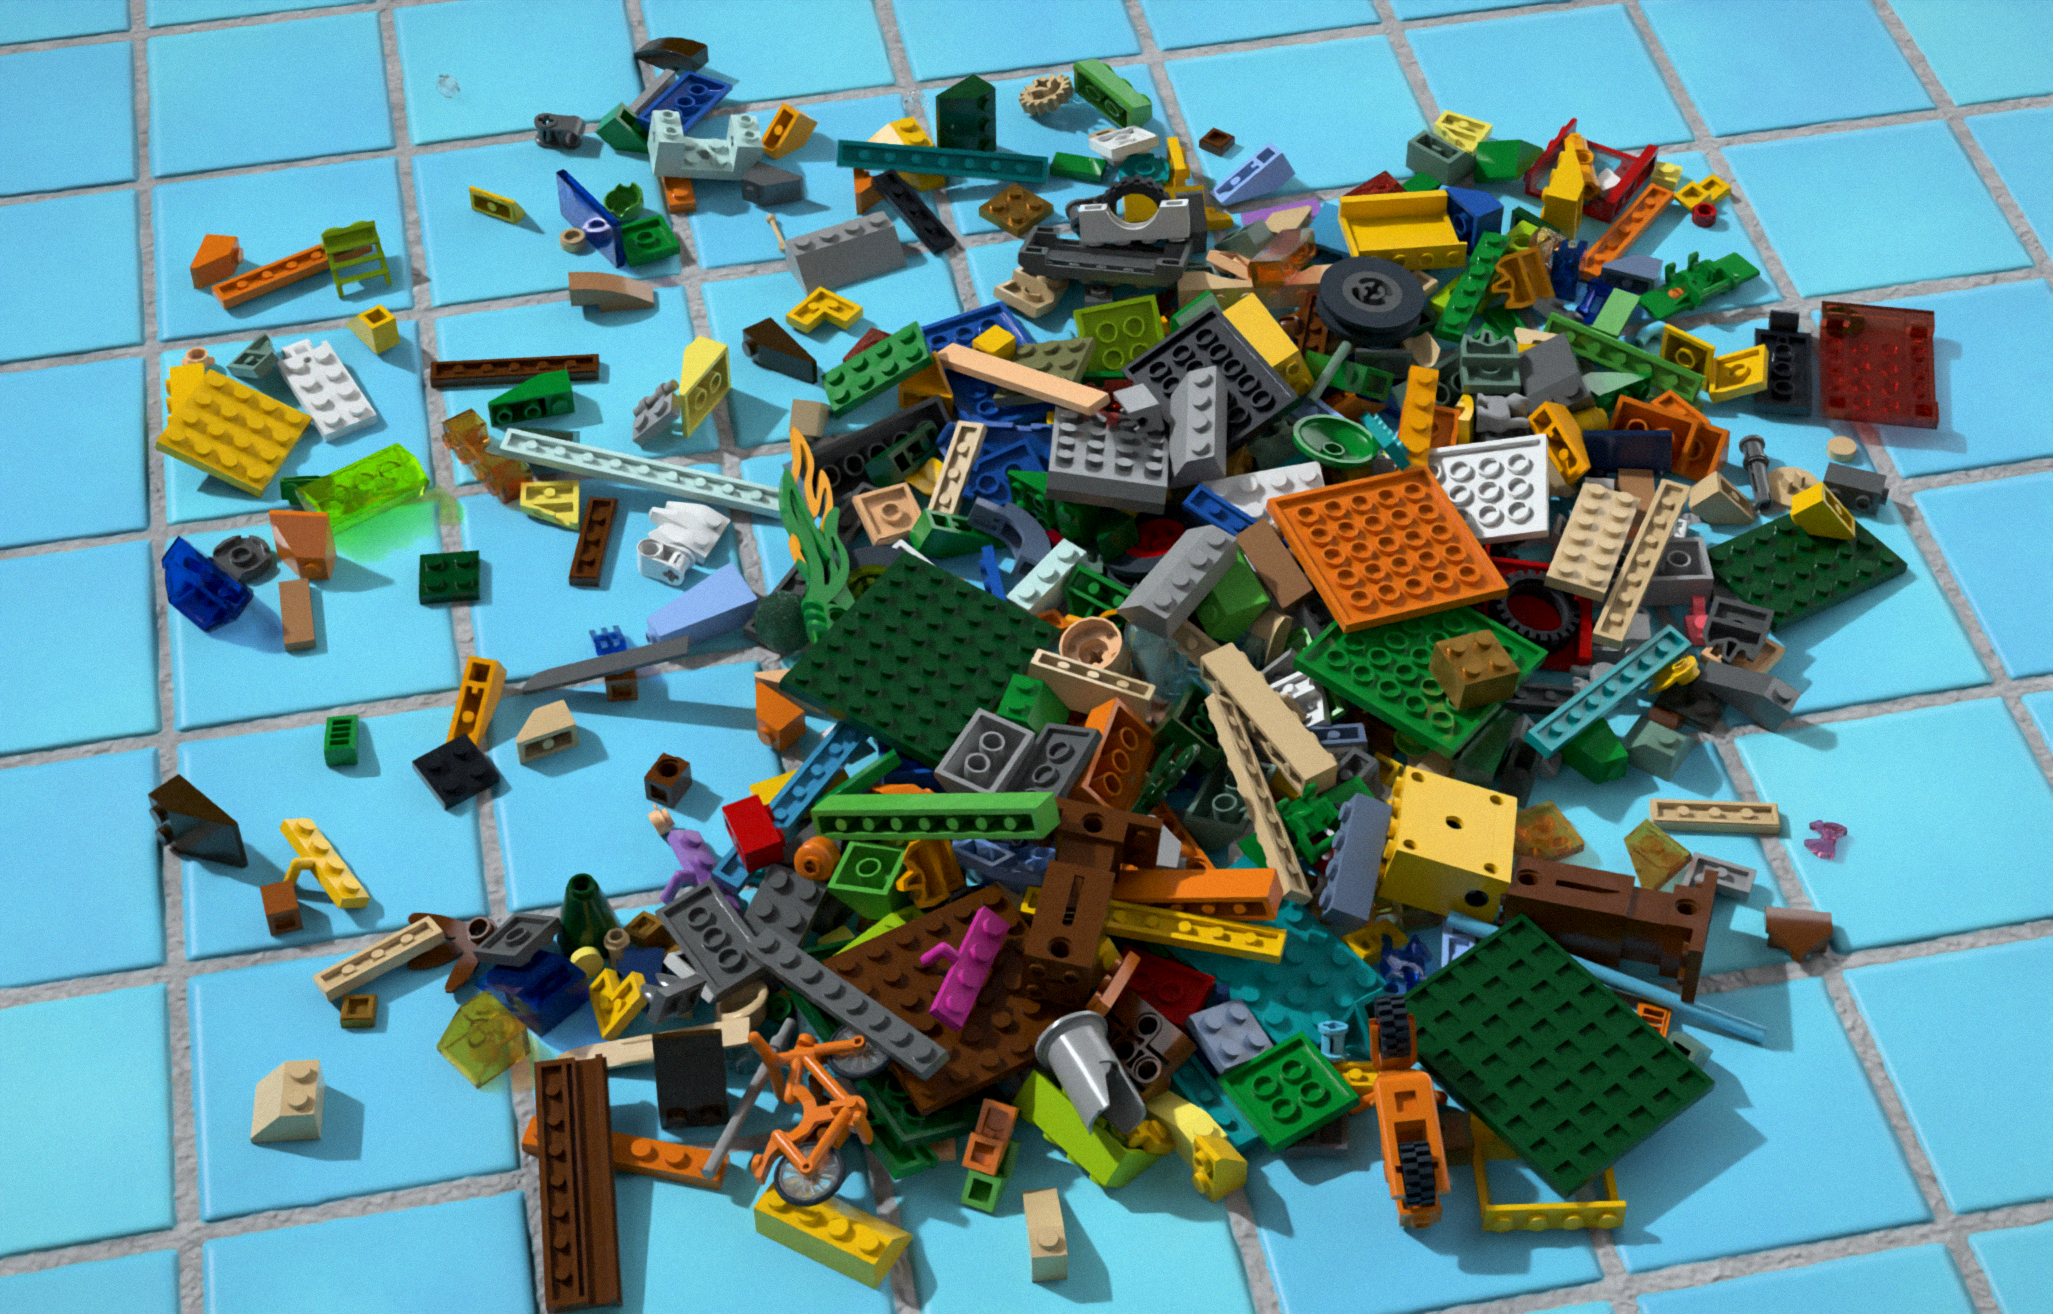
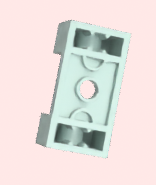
(722, 159)

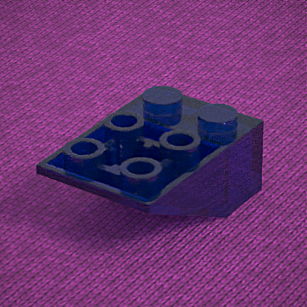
(540, 991)

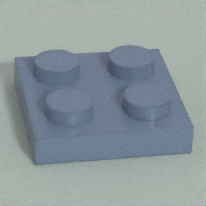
(1228, 1035)

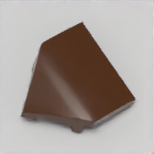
(1798, 931)

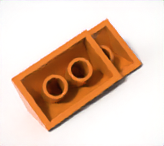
(1696, 446)

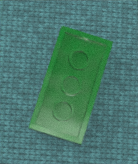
(877, 369)

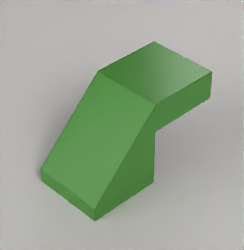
(985, 1190)

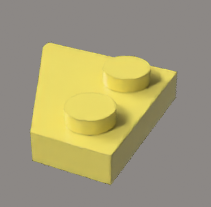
(1462, 131)
(552, 501)

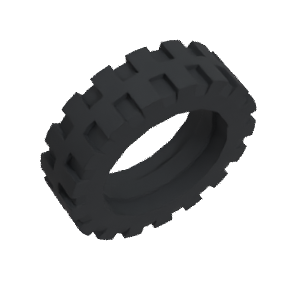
(1135, 185)

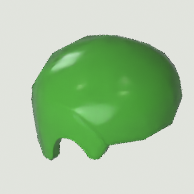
(625, 202)

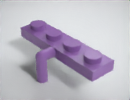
(696, 866)

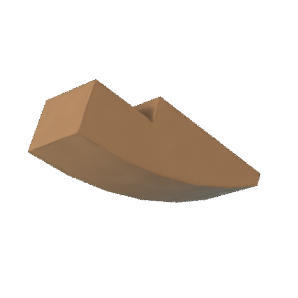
(609, 291)

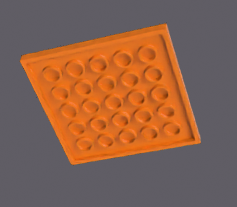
(1386, 548)

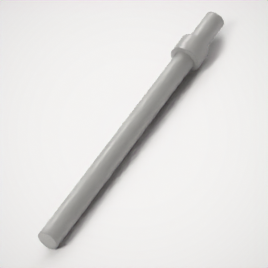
(779, 1044)

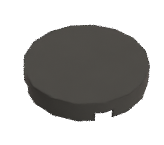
(244, 556)

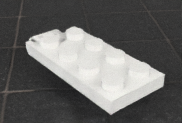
(325, 389)

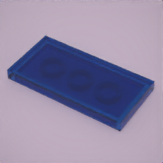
(592, 217)

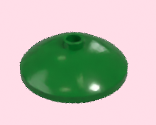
(1335, 442)

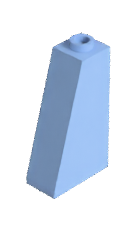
(706, 610)

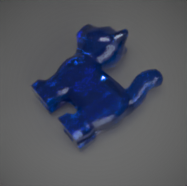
(1405, 965)

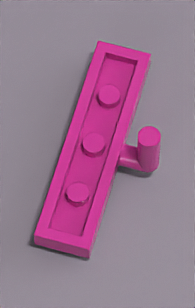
(968, 967)

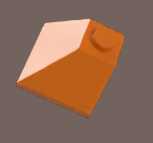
(304, 542)

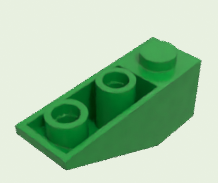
(1352, 376)
(1609, 385)
(536, 398)

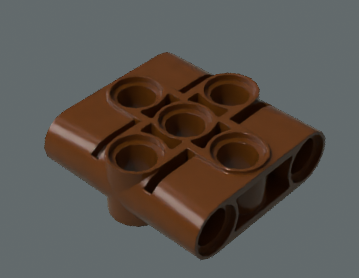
(1165, 1043)

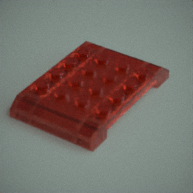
(1877, 365)

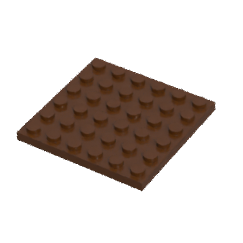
(1001, 1024)

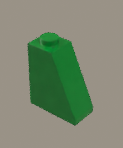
(1596, 753)

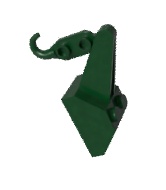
(1187, 738)

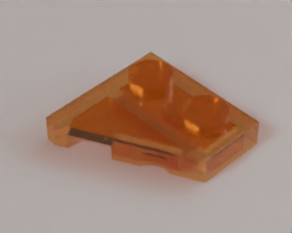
(1655, 855)

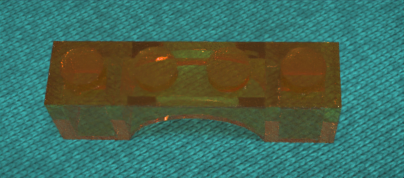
(468, 438)

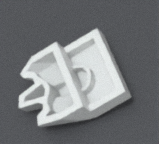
(689, 527)

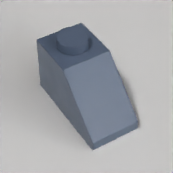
(1633, 273)

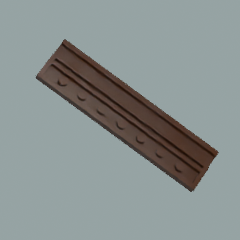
(577, 1185)

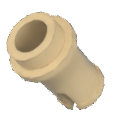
(615, 942)

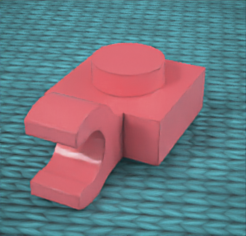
(1695, 621)

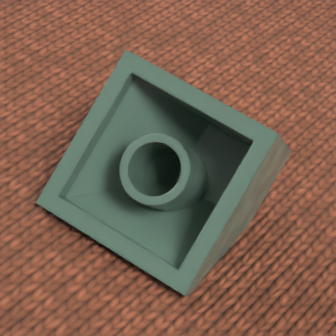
(1656, 748)

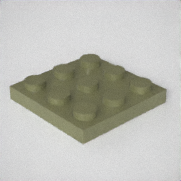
(1059, 358)

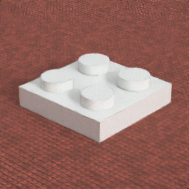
(1124, 142)

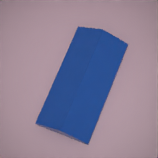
(691, 96)

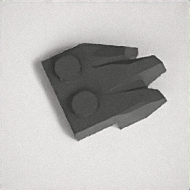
(1737, 628)

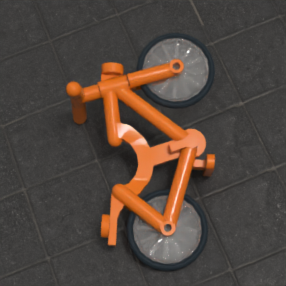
(816, 1170)

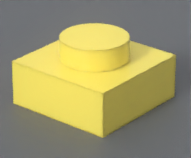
(1666, 175)

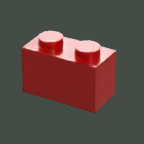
(753, 833)

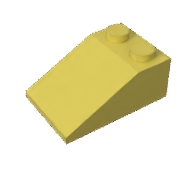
(703, 381)

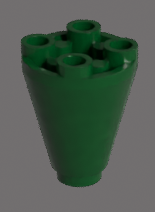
(585, 916)

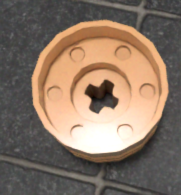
(1097, 644)

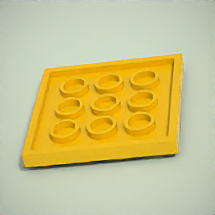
(234, 433)

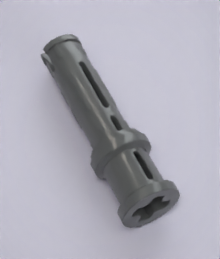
(1756, 464)

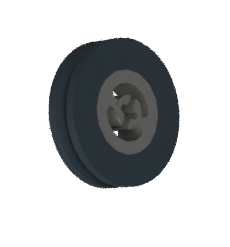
(1370, 301)

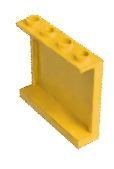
(1402, 229)

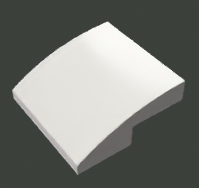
(1309, 696)

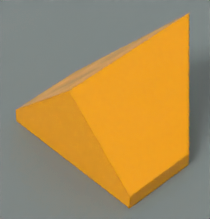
(925, 385)

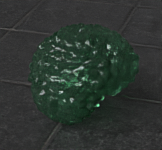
(781, 622)

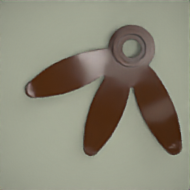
(465, 940)

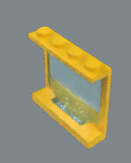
(1519, 1199)

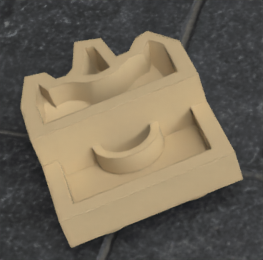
(1030, 293)

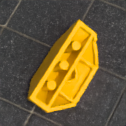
(908, 132)

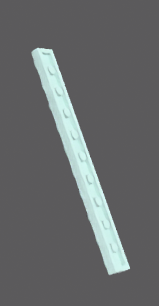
(641, 472)

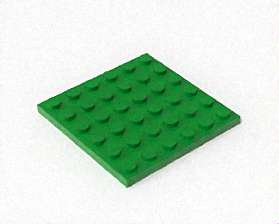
(1389, 673)

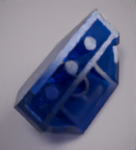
(203, 587)

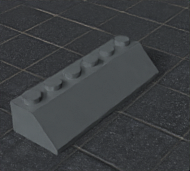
(845, 457)

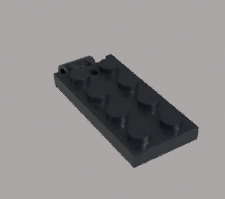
(1788, 366)

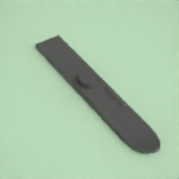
(608, 665)

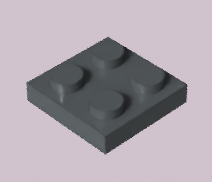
(518, 939)

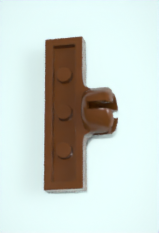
(1307, 329)

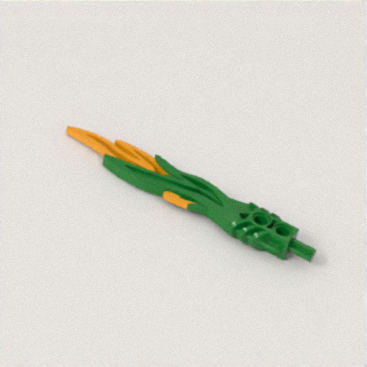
(812, 546)

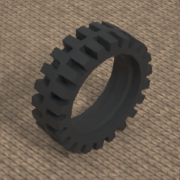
(1561, 601)

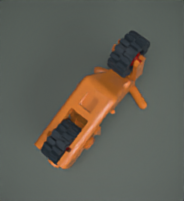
(1406, 1116)

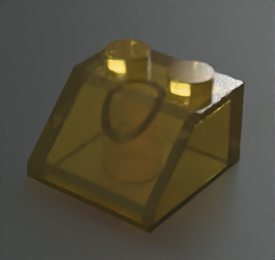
(484, 1039)

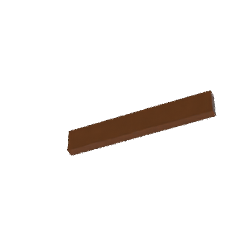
(511, 370)

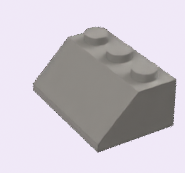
(984, 755)

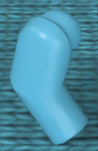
(1647, 332)

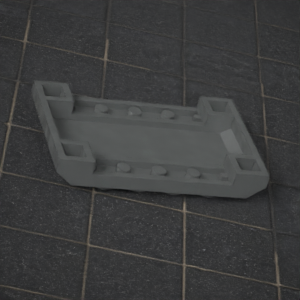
(1139, 265)
(1107, 462)

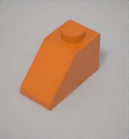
(215, 260)
(777, 719)

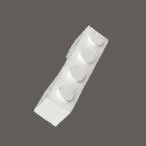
(1101, 225)

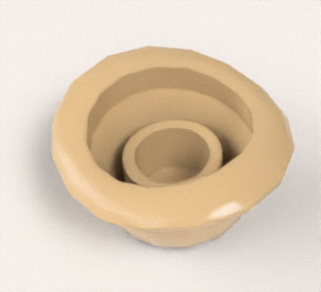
(745, 1003)

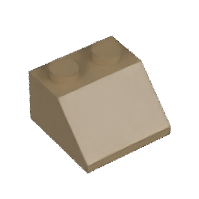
(289, 1103)

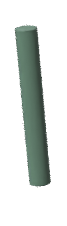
(1328, 373)

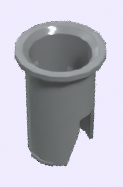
(1090, 1071)

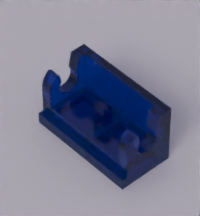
(1568, 270)

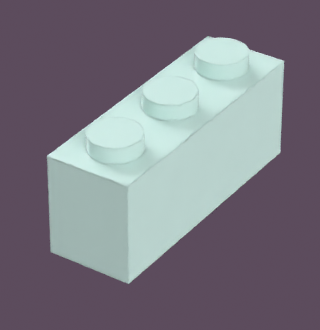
(1044, 584)

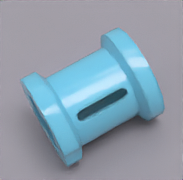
(1334, 1033)

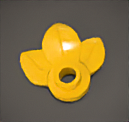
(1683, 672)

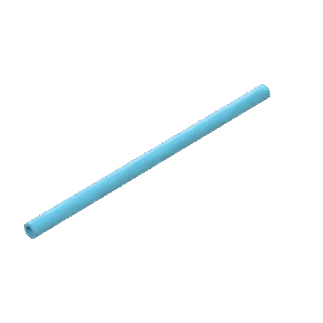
(1634, 986)

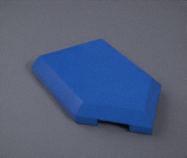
(989, 473)

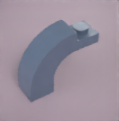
(1015, 529)

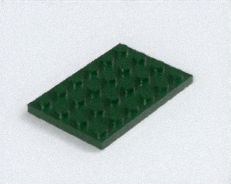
(1801, 572)

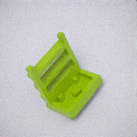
(348, 238)

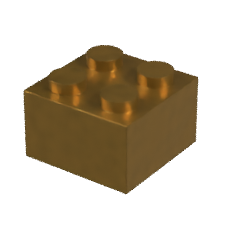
(1473, 670)

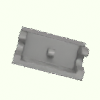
(1139, 403)

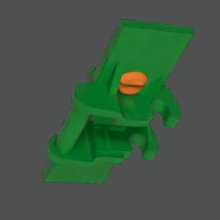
(1696, 284)

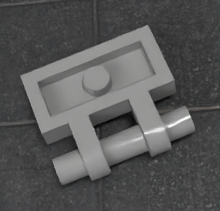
(656, 412)

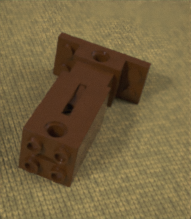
(1078, 896)
(1609, 918)

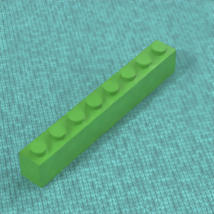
(936, 816)

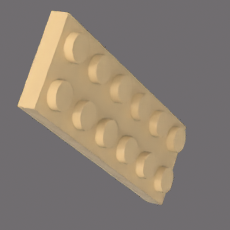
(1592, 542)

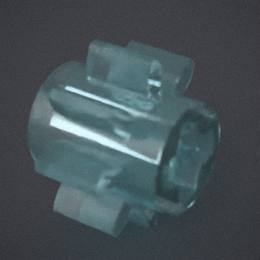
(743, 1059)

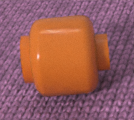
(817, 858)

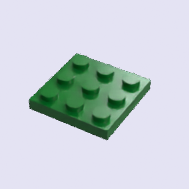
(1288, 1092)

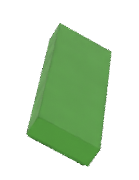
(1616, 313)

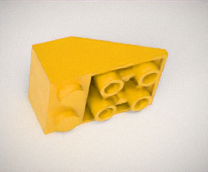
(1564, 195)

